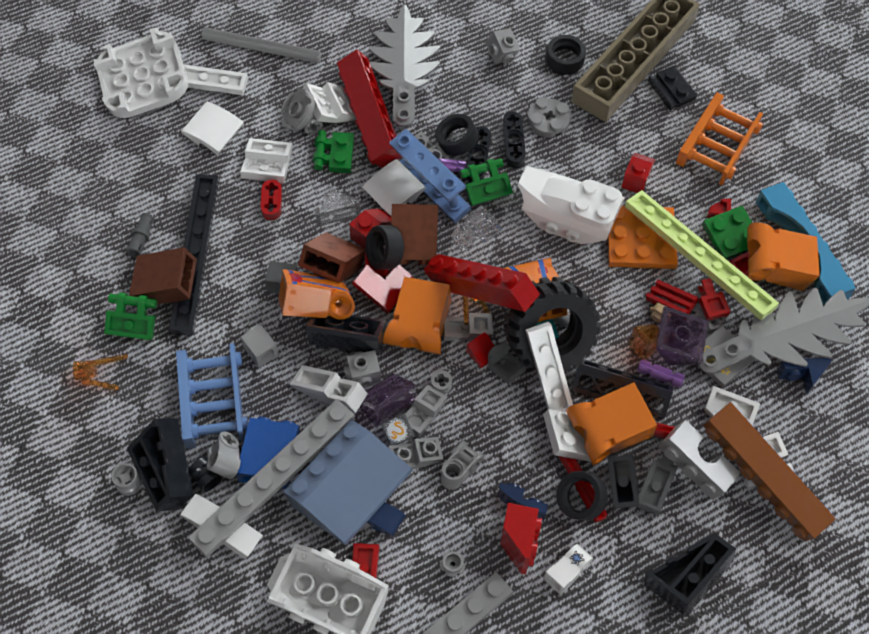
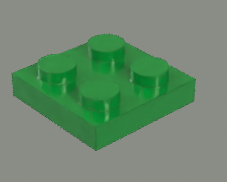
(729, 232)

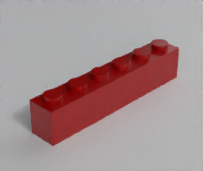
(368, 108)
(483, 282)

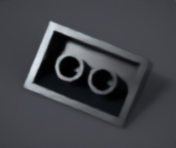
(347, 334)

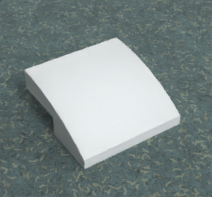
(331, 103)
(212, 127)
(266, 160)
(393, 186)

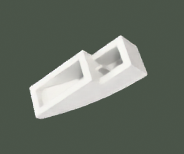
(328, 387)
(240, 542)

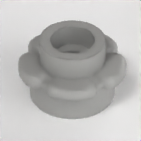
(455, 557)

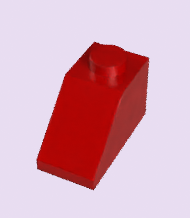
(637, 173)
(364, 222)

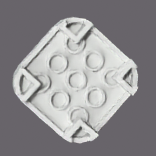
(141, 74)

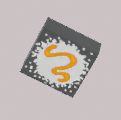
(398, 429)

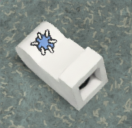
(567, 569)

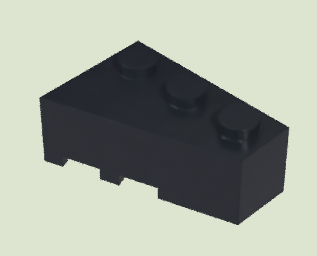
(162, 464)
(691, 574)

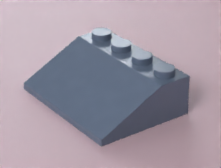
(347, 482)

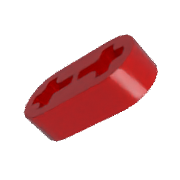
(276, 200)

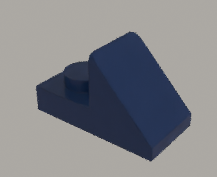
(809, 374)

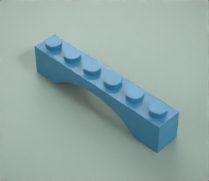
(782, 208)

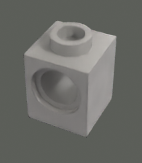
(259, 345)

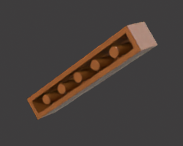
(768, 472)

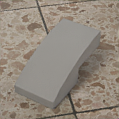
(457, 331)
(425, 409)

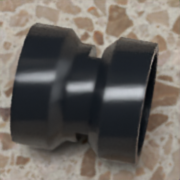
(206, 479)

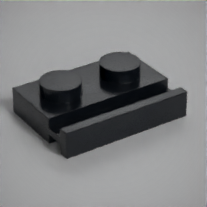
(672, 88)

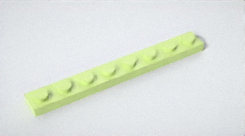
(702, 255)

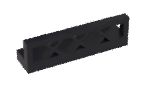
(622, 378)

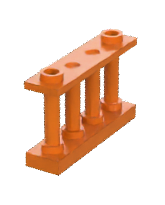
(708, 123)

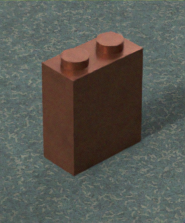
(418, 230)
(332, 257)
(164, 275)

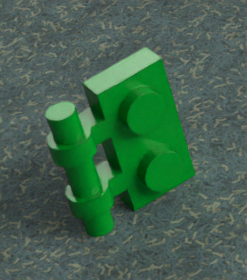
(341, 151)
(489, 188)
(127, 323)

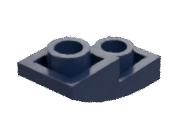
(514, 494)
(386, 519)

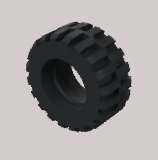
(576, 339)

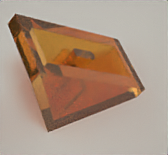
(644, 340)

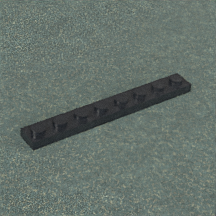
(196, 242)

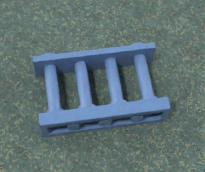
(440, 182)
(187, 387)

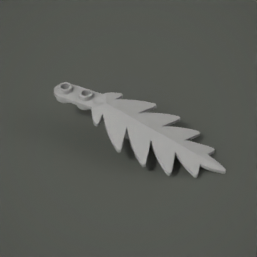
(403, 62)
(790, 330)

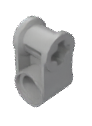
(224, 456)
(463, 462)

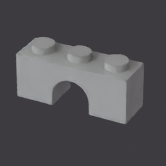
(682, 449)

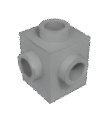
(502, 46)
(363, 368)

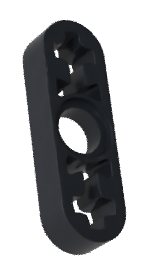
(509, 146)
(484, 147)

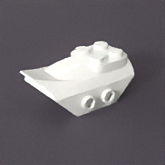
(569, 207)
(326, 591)

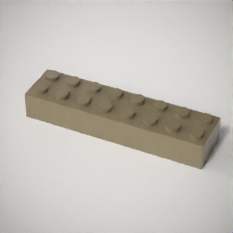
(633, 56)

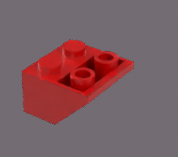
(519, 534)

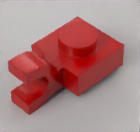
(712, 303)

